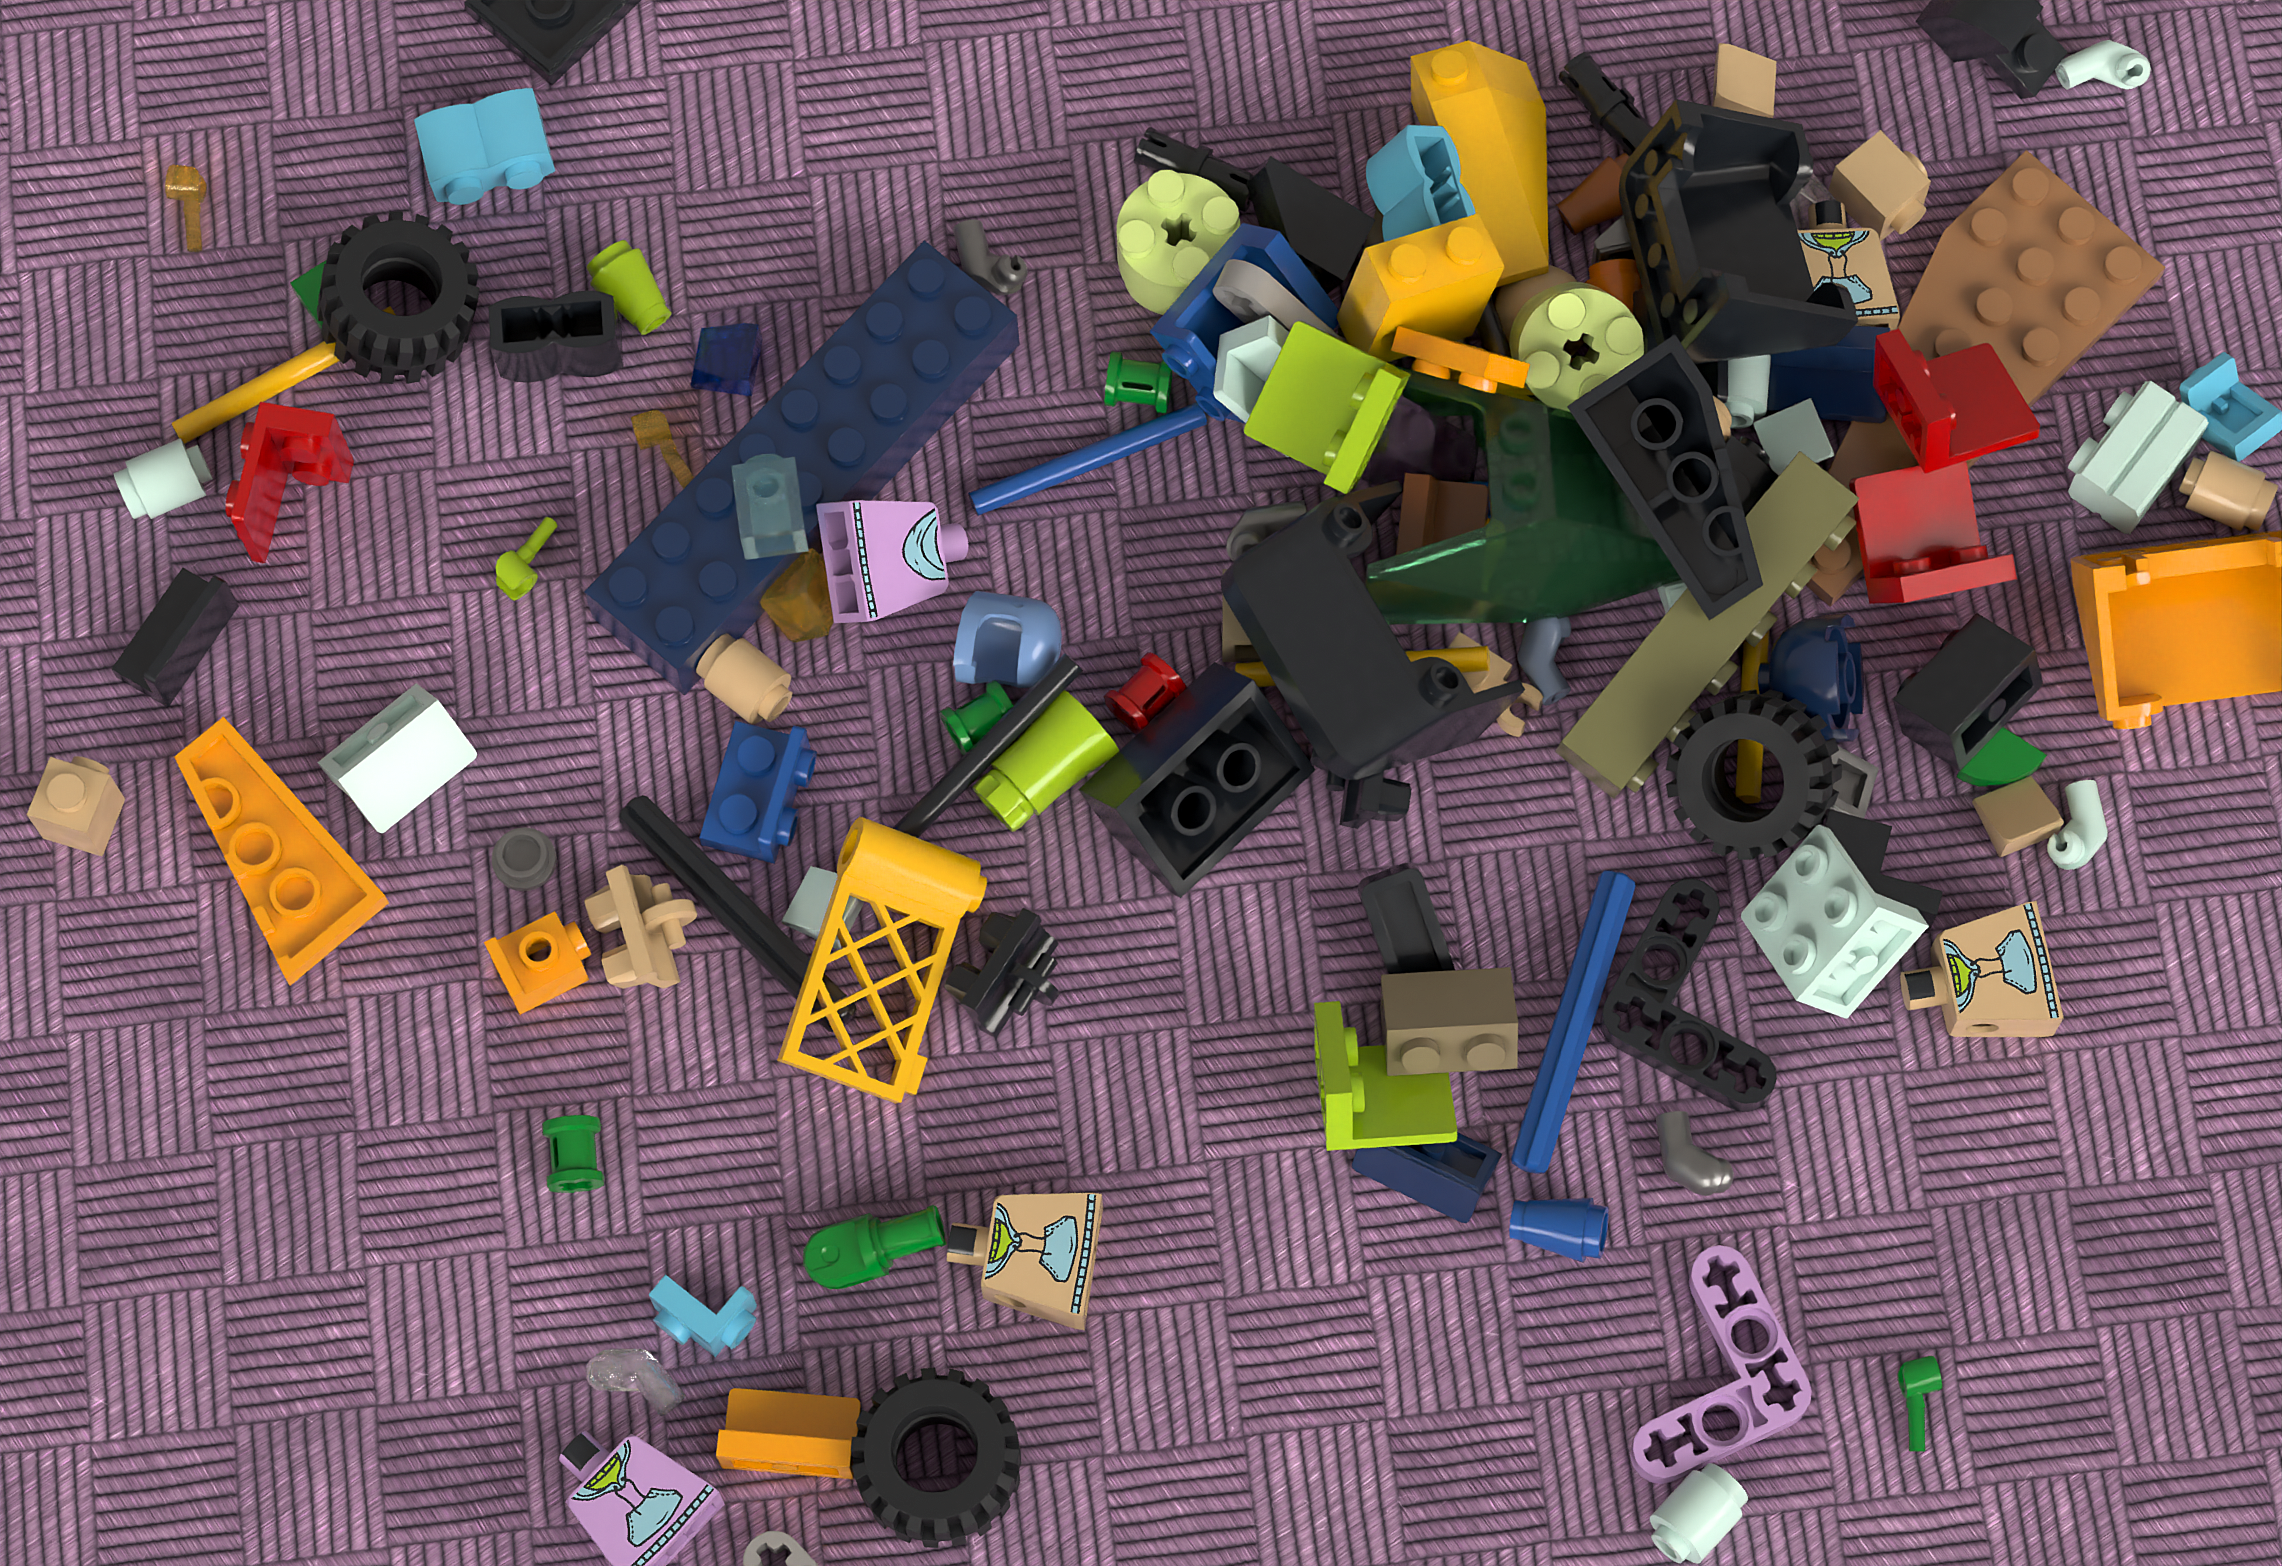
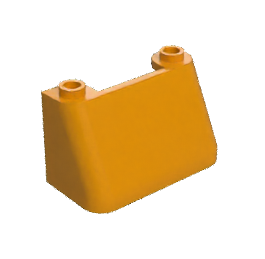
(2181, 623)

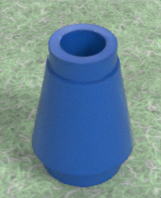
(1562, 1226)

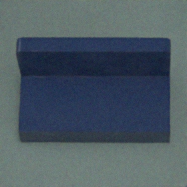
(1832, 376)

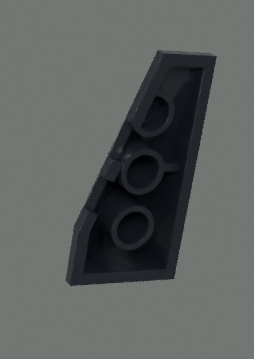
(1670, 458)

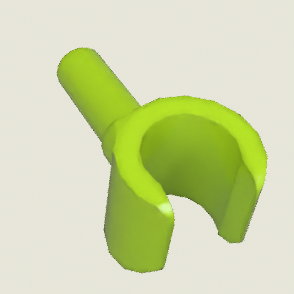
(512, 568)

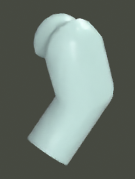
(2105, 62)
(2084, 831)

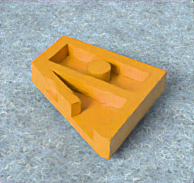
(1477, 366)

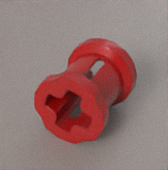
(1145, 693)

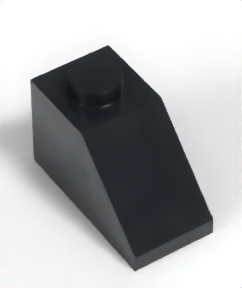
(1311, 219)

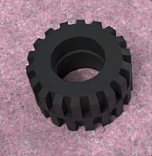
(406, 254)
(1712, 803)
(923, 1403)

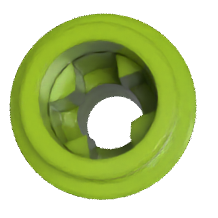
(628, 279)

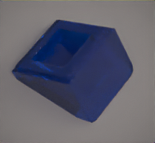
(727, 358)

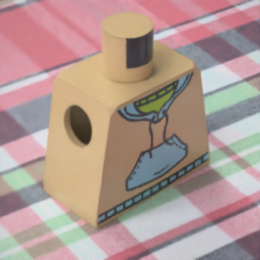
(1851, 259)
(1990, 977)
(1035, 1253)

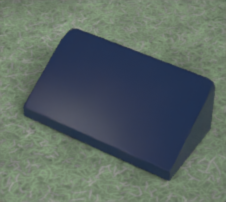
(1438, 1174)

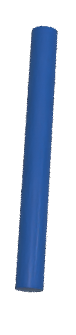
(1087, 458)

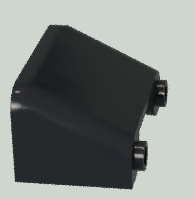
(1720, 238)

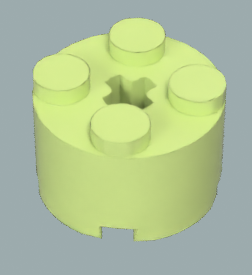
(1170, 234)
(1565, 314)

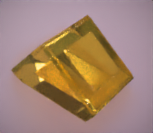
(801, 599)

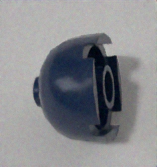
(1819, 670)

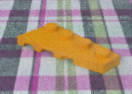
(283, 859)

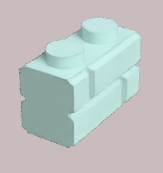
(2136, 456)

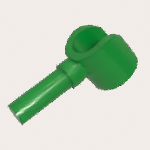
(1915, 1379)

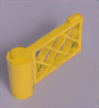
(910, 880)

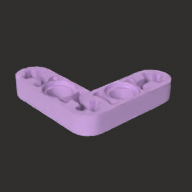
(1741, 1396)

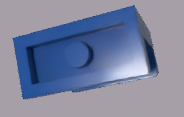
(1197, 319)

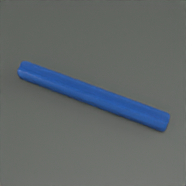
(1573, 1022)

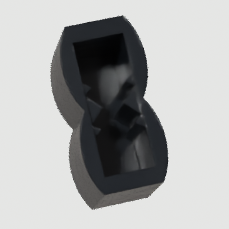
(568, 335)

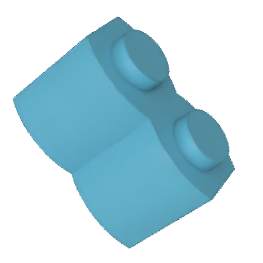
(484, 146)
(1417, 181)

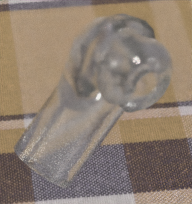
(632, 1372)

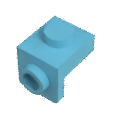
(2236, 415)
(687, 1318)

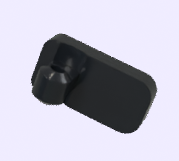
(1404, 921)

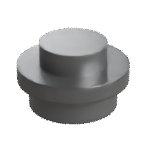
(524, 859)

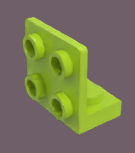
(1326, 404)
(1364, 1104)

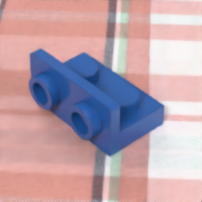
(757, 790)

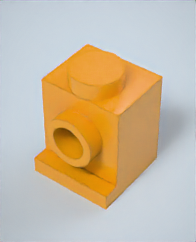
(536, 982)

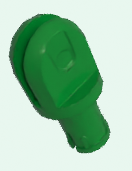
(866, 1247)

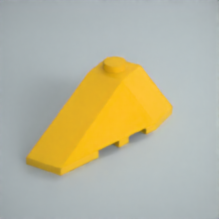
(1501, 144)

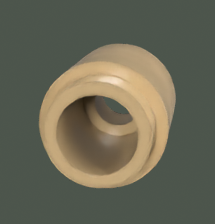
(2228, 491)
(745, 679)

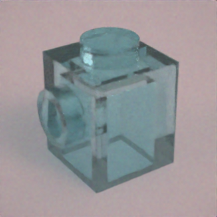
(769, 506)

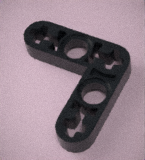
(1657, 1000)

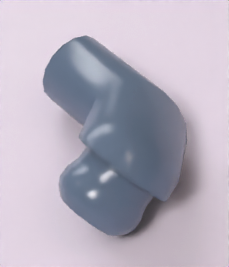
(1538, 655)

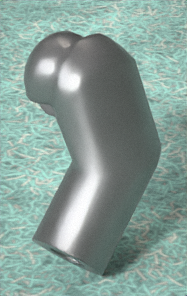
(1688, 1163)

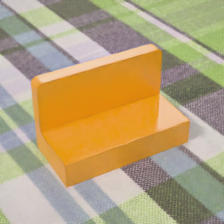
(789, 1433)

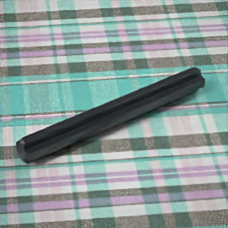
(725, 901)

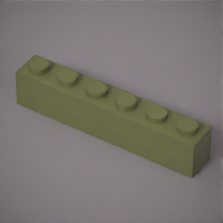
(1689, 652)

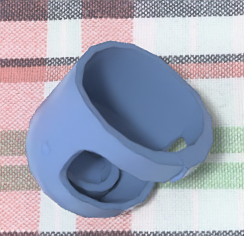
(1006, 640)

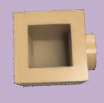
(1881, 186)
(76, 804)

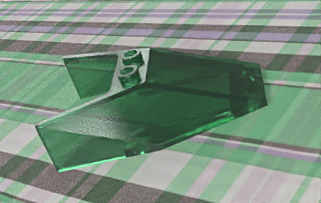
(1556, 530)

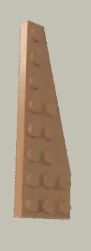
(2014, 270)

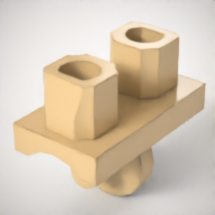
(649, 924)

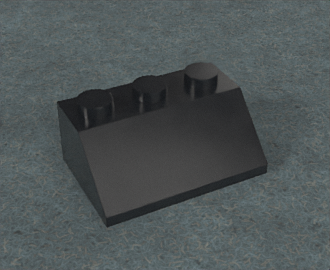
(1198, 778)

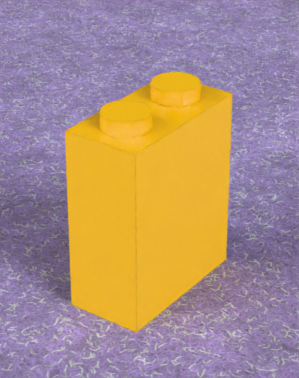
(1421, 282)

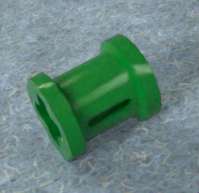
(1138, 382)
(972, 720)
(573, 1153)

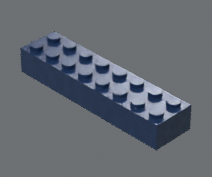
(849, 424)

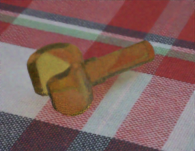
(189, 186)
(653, 430)

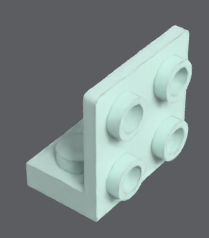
(1829, 926)

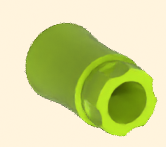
(1045, 762)

